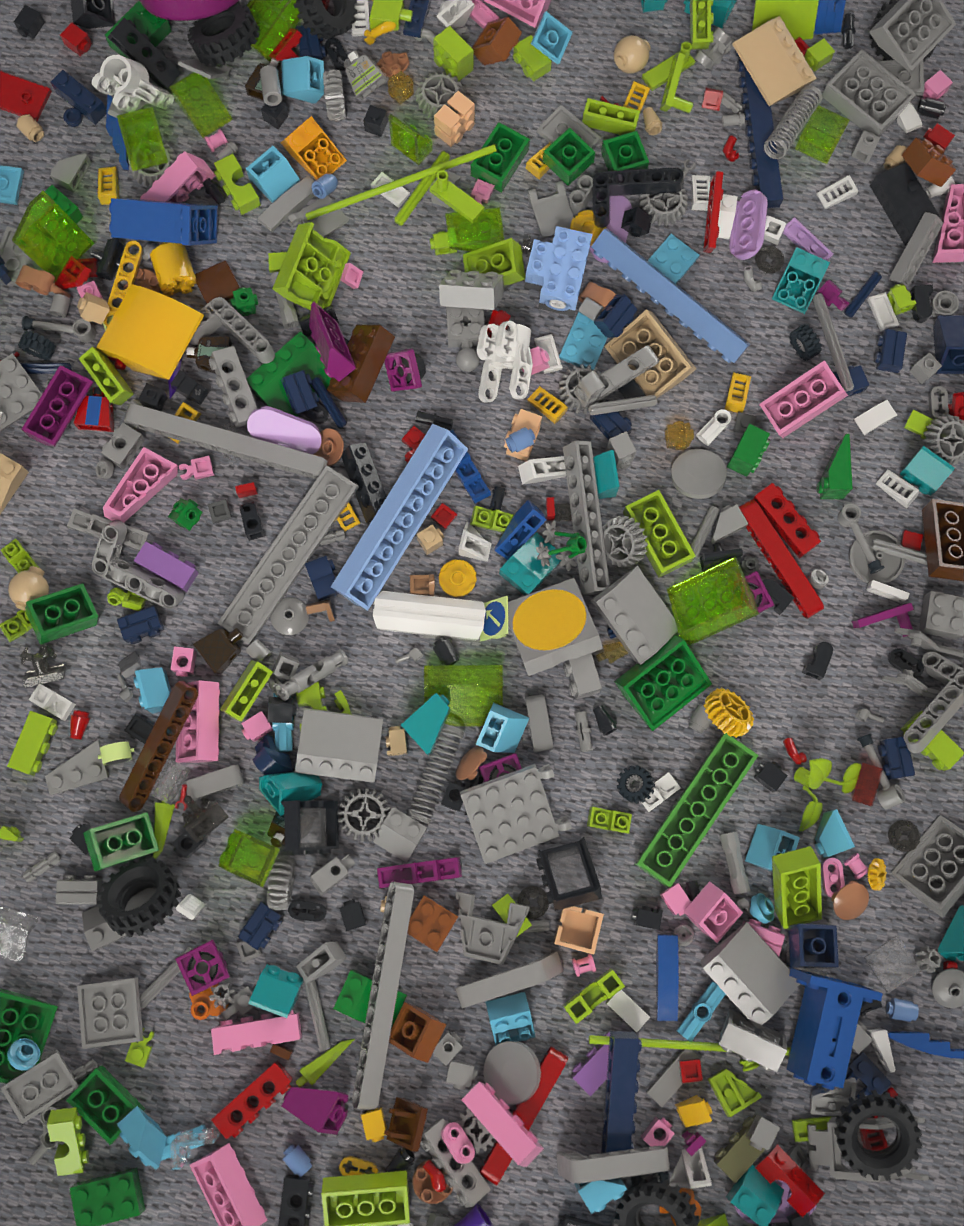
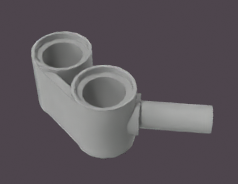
(581, 194)
(45, 1140)

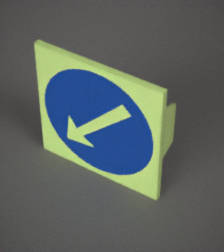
(495, 619)

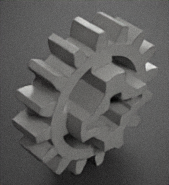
(477, 1144)

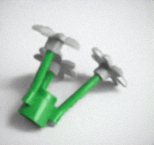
(576, 545)

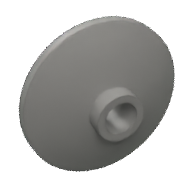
(291, 625)
(943, 986)

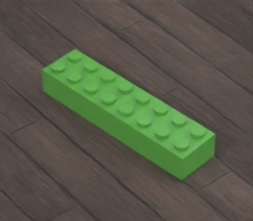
(696, 810)

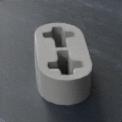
(933, 402)

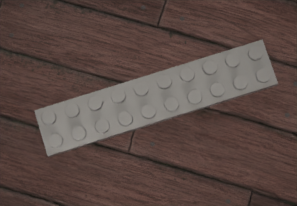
(288, 554)

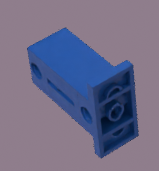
(163, 221)
(826, 1028)

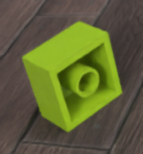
(453, 53)

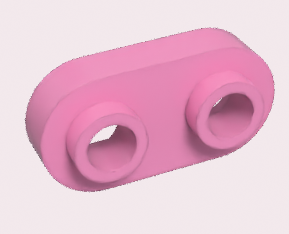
(835, 877)
(457, 1144)

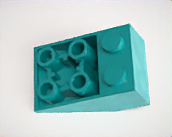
(800, 280)

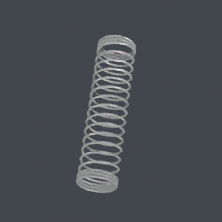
(802, 101)
(447, 730)

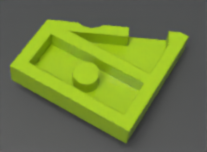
(732, 1092)

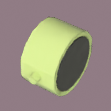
(116, 753)

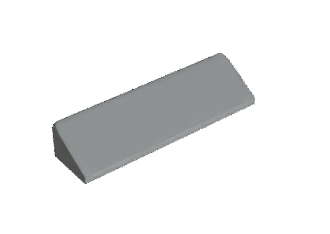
(916, 249)

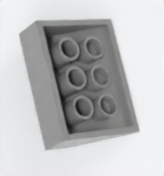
(912, 30)
(868, 94)
(636, 615)
(339, 745)
(935, 867)
(750, 974)

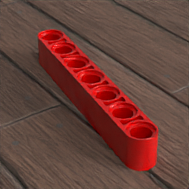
(781, 559)
(527, 1111)

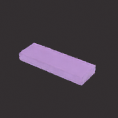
(806, 240)

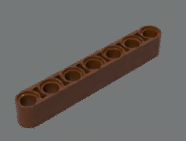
(158, 746)

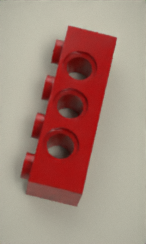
(787, 531)
(224, 1119)

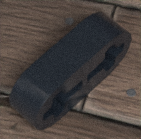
(334, 55)
(312, 416)
(908, 658)
(307, 916)

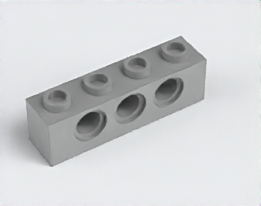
(228, 358)
(477, 1186)

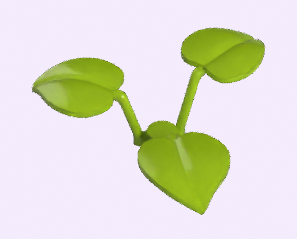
(813, 779)

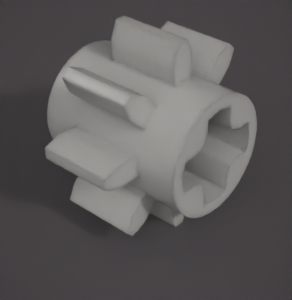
(928, 959)
(227, 995)

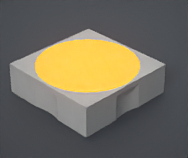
(552, 626)

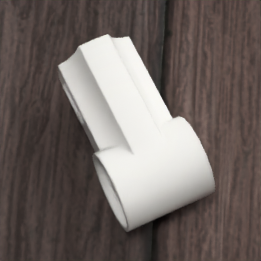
(713, 427)

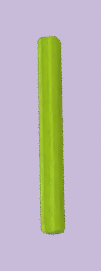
(419, 192)

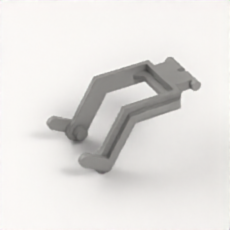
(928, 645)
(829, 1153)

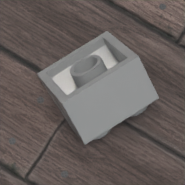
(400, 834)

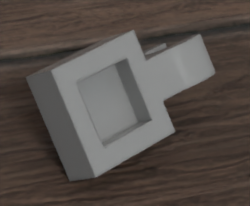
(240, 1003)

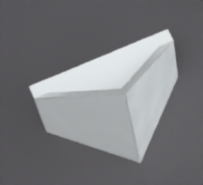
(455, 12)
(473, 544)
(691, 1171)

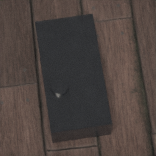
(902, 199)

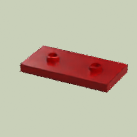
(22, 96)
(715, 197)

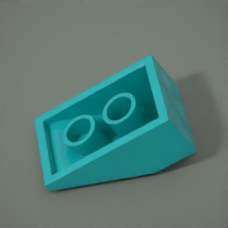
(525, 570)

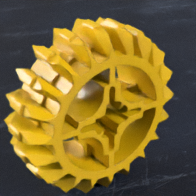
(728, 712)

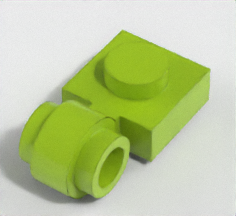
(129, 600)

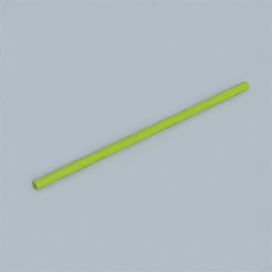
(400, 182)
(671, 1044)

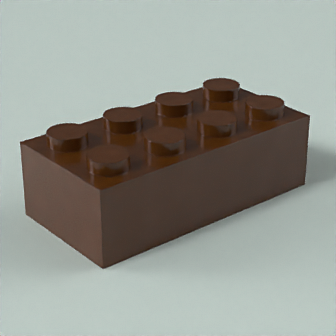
(368, 350)
(944, 539)

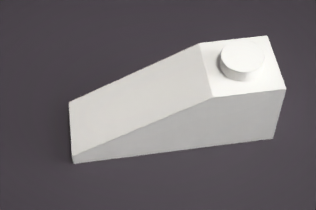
(542, 469)

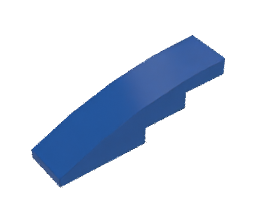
(114, 131)
(471, 478)
(667, 977)
(921, 1042)

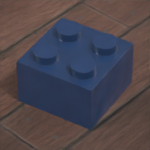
(813, 946)

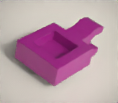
(832, 295)
(693, 1142)

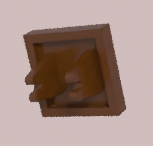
(406, 1124)

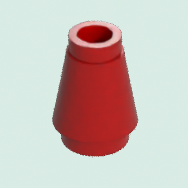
(78, 724)

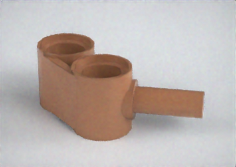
(39, 281)
(597, 293)

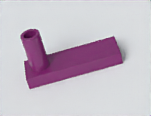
(899, 611)

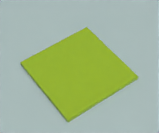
(796, 14)

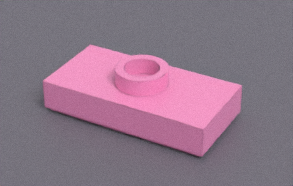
(482, 14)

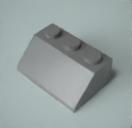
(753, 1044)

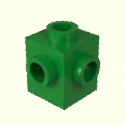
(244, 301)
(185, 513)

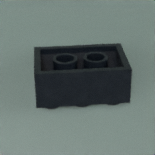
(93, 13)

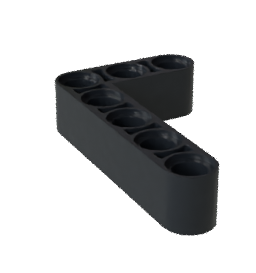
(631, 183)

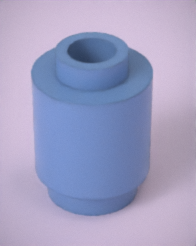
(324, 185)
(520, 440)
(902, 1010)
(297, 1160)

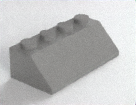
(97, 929)

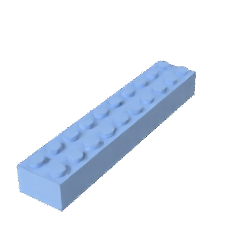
(399, 517)

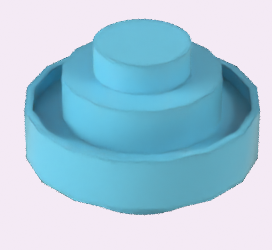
(762, 908)
(23, 1054)

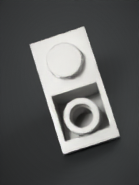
(773, 229)

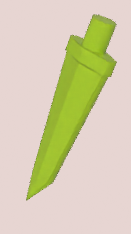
(162, 821)
(317, 1067)

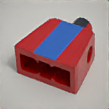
(95, 413)

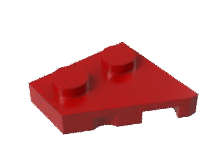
(73, 274)

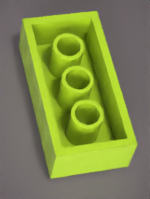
(666, 542)
(797, 887)
(366, 1199)

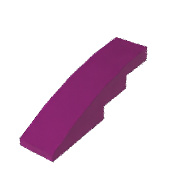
(420, 872)

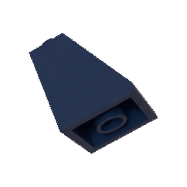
(949, 344)

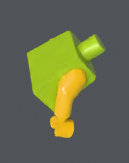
(386, 17)

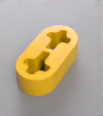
(356, 1162)

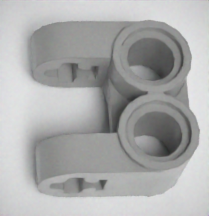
(714, 54)

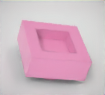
(351, 275)

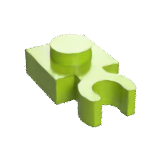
(140, 1051)

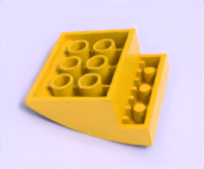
(150, 332)

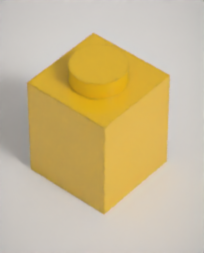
(374, 1124)

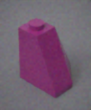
(317, 1108)

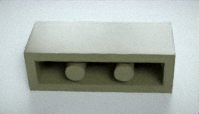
(738, 1154)

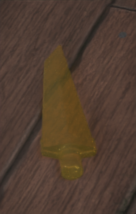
(612, 652)

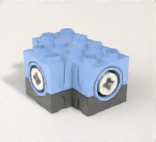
(558, 269)

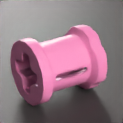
(216, 140)
(856, 866)
(587, 960)

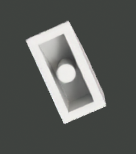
(726, 215)

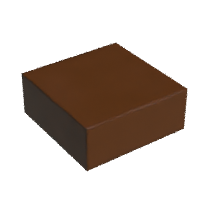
(282, 1051)

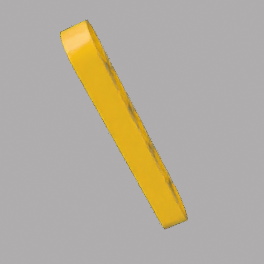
(124, 276)

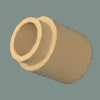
(30, 128)
(895, 157)

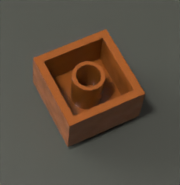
(496, 41)
(929, 161)
(431, 923)
(416, 1032)

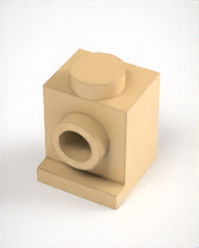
(396, 741)

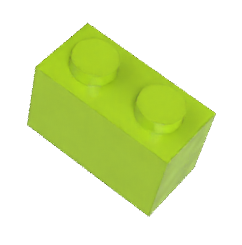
(532, 60)

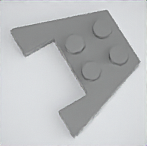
(488, 938)

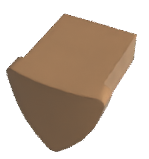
(422, 584)
(321, 606)

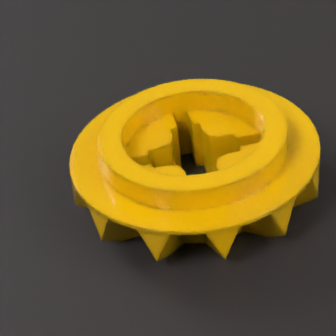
(877, 874)

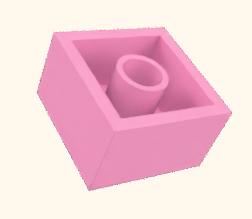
(713, 912)

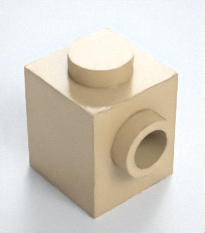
(93, 308)
(430, 539)

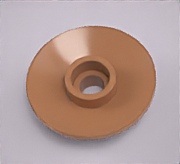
(331, 446)

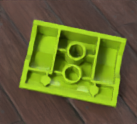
(311, 268)

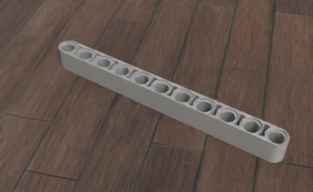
(224, 441)
(383, 996)

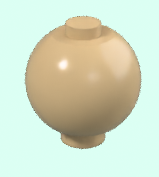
(631, 54)
(28, 586)

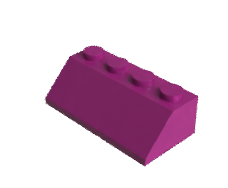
(330, 344)
(56, 406)

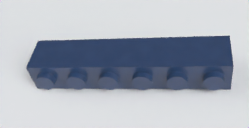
(620, 1091)

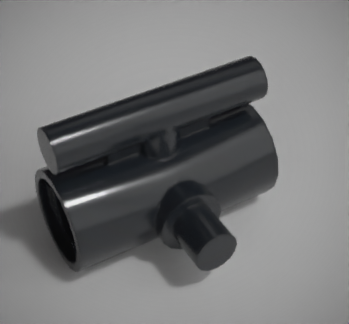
(108, 259)
(718, 556)

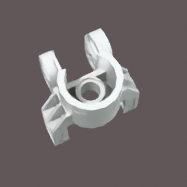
(135, 84)
(508, 351)

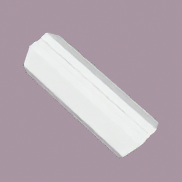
(429, 615)

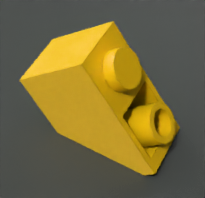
(694, 1111)

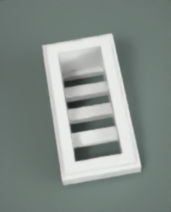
(361, 6)
(845, 181)
(700, 204)
(894, 493)
(190, 906)
(882, 1048)

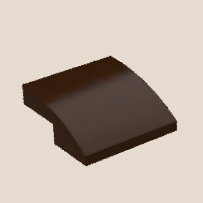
(216, 282)

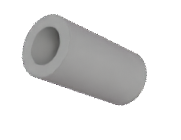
(270, 85)

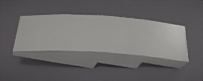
(287, 204)
(94, 525)

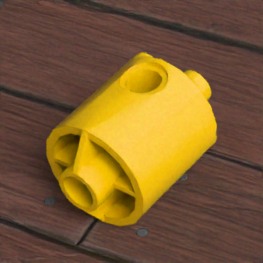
(173, 268)

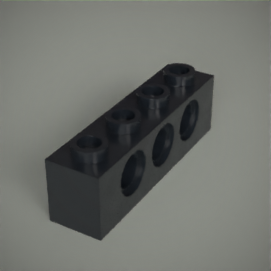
(134, 52)
(364, 474)
(295, 1186)

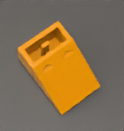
(313, 149)

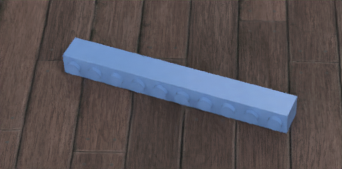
(670, 295)

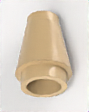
(652, 122)

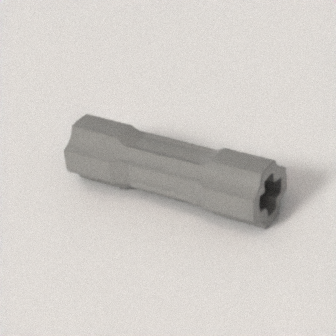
(287, 309)
(738, 877)

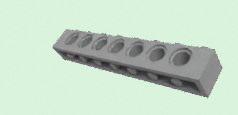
(586, 516)

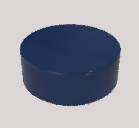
(72, 117)

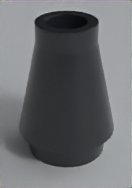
(604, 720)
(401, 1161)

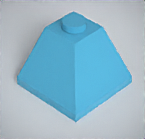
(551, 37)
(832, 835)

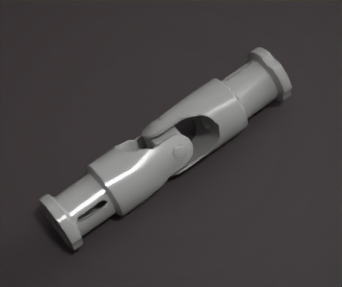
(311, 674)

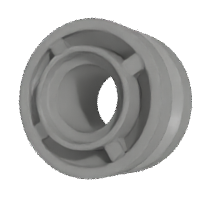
(947, 298)

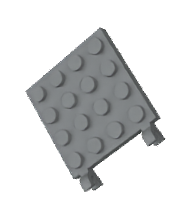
(512, 813)

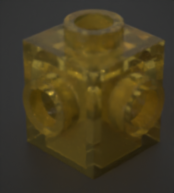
(400, 87)
(678, 435)

